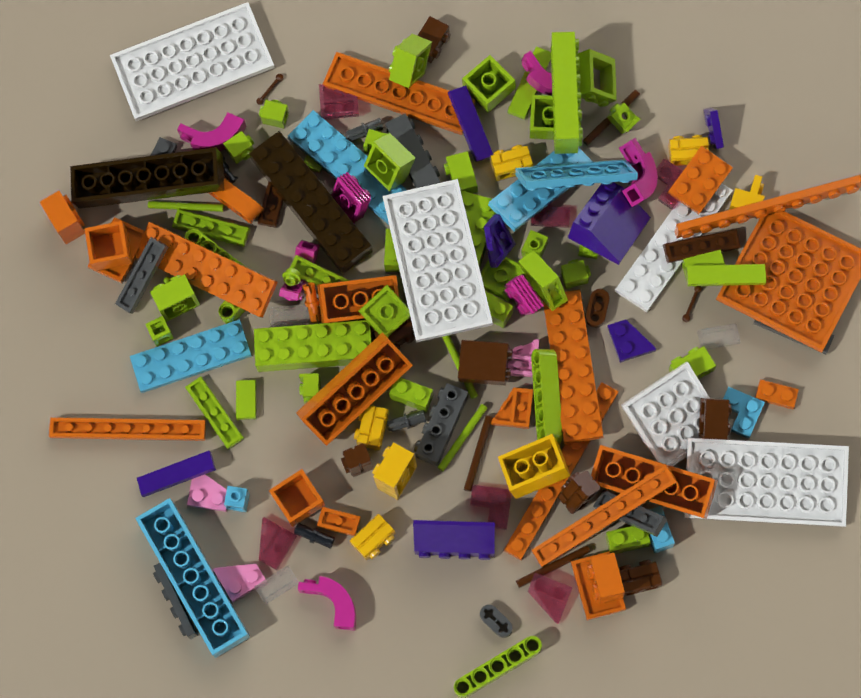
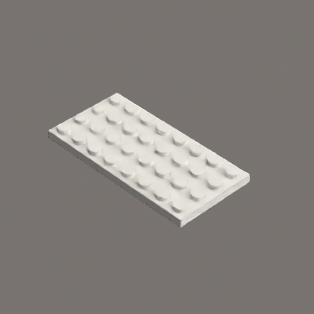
(192, 61)
(437, 260)
(773, 480)

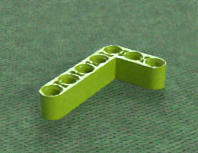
(208, 243)

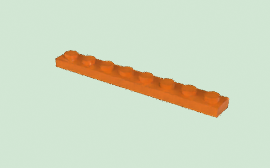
(127, 429)
(604, 515)

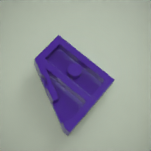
(713, 124)
(498, 240)
(628, 341)

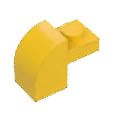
(743, 197)

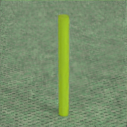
(185, 206)
(455, 356)
(462, 437)

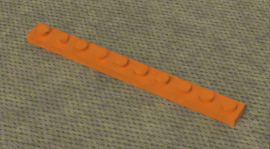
(762, 208)
(547, 496)

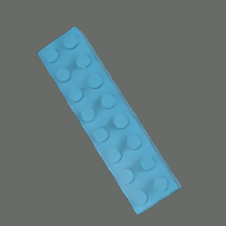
(192, 578)

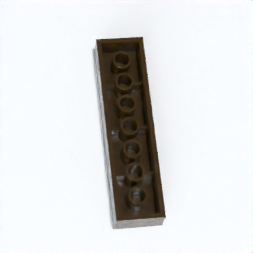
(147, 178)
(311, 202)

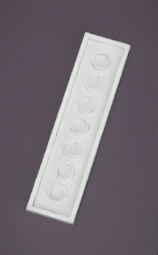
(650, 270)

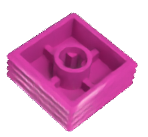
(351, 196)
(524, 295)

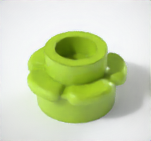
(291, 277)

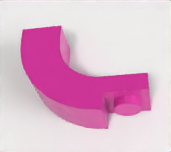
(538, 76)
(203, 140)
(647, 172)
(309, 252)
(344, 607)

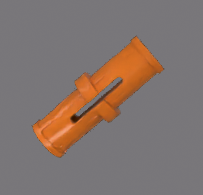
(312, 302)

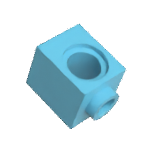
(236, 499)

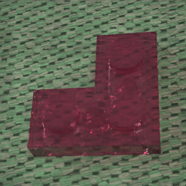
(668, 174)
(552, 217)
(497, 500)

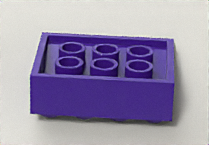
(609, 223)
(454, 539)

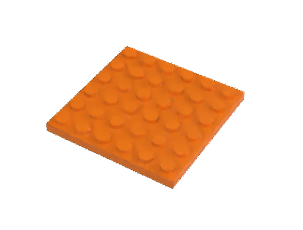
(806, 278)

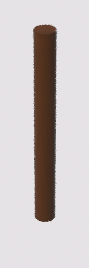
(606, 122)
(478, 453)
(554, 565)

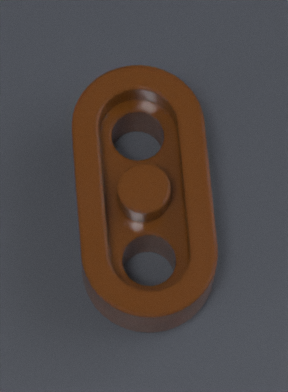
(597, 309)

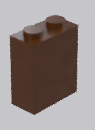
(484, 362)

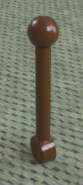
(279, 78)
(686, 317)

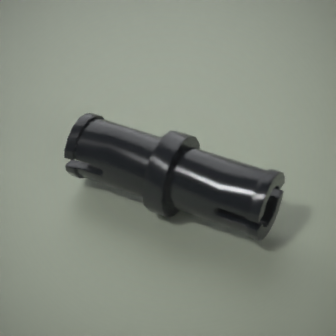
(314, 535)

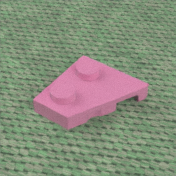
(521, 359)
(206, 494)
(239, 579)

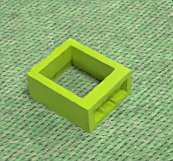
(606, 65)
(543, 280)

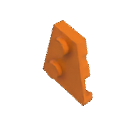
(515, 410)

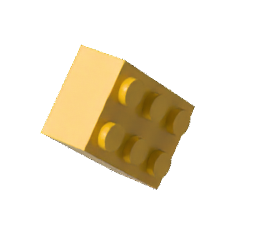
(534, 466)
(394, 470)

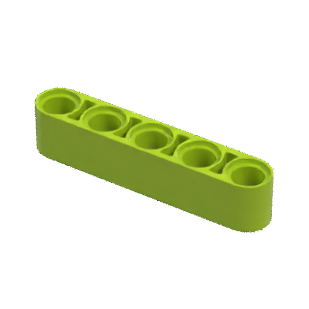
(546, 393)
(503, 658)

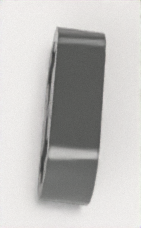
(492, 624)

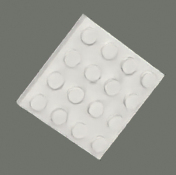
(668, 414)

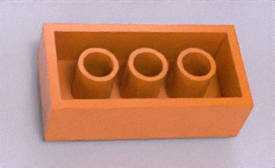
(343, 299)

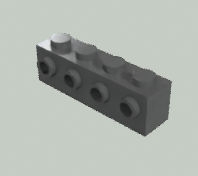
(441, 425)

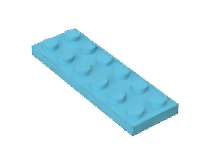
(576, 174)
(519, 204)
(190, 356)

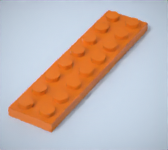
(373, 86)
(212, 271)
(577, 385)

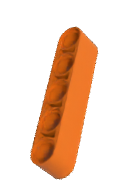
(238, 202)

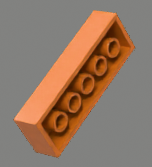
(354, 389)
(622, 470)

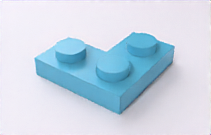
(747, 409)

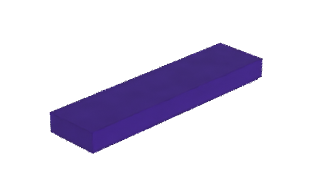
(470, 123)
(176, 473)

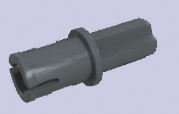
(362, 130)
(406, 421)

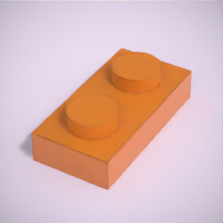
(777, 394)
(338, 521)

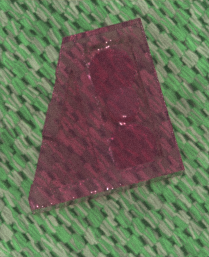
(336, 104)
(274, 543)
(549, 595)

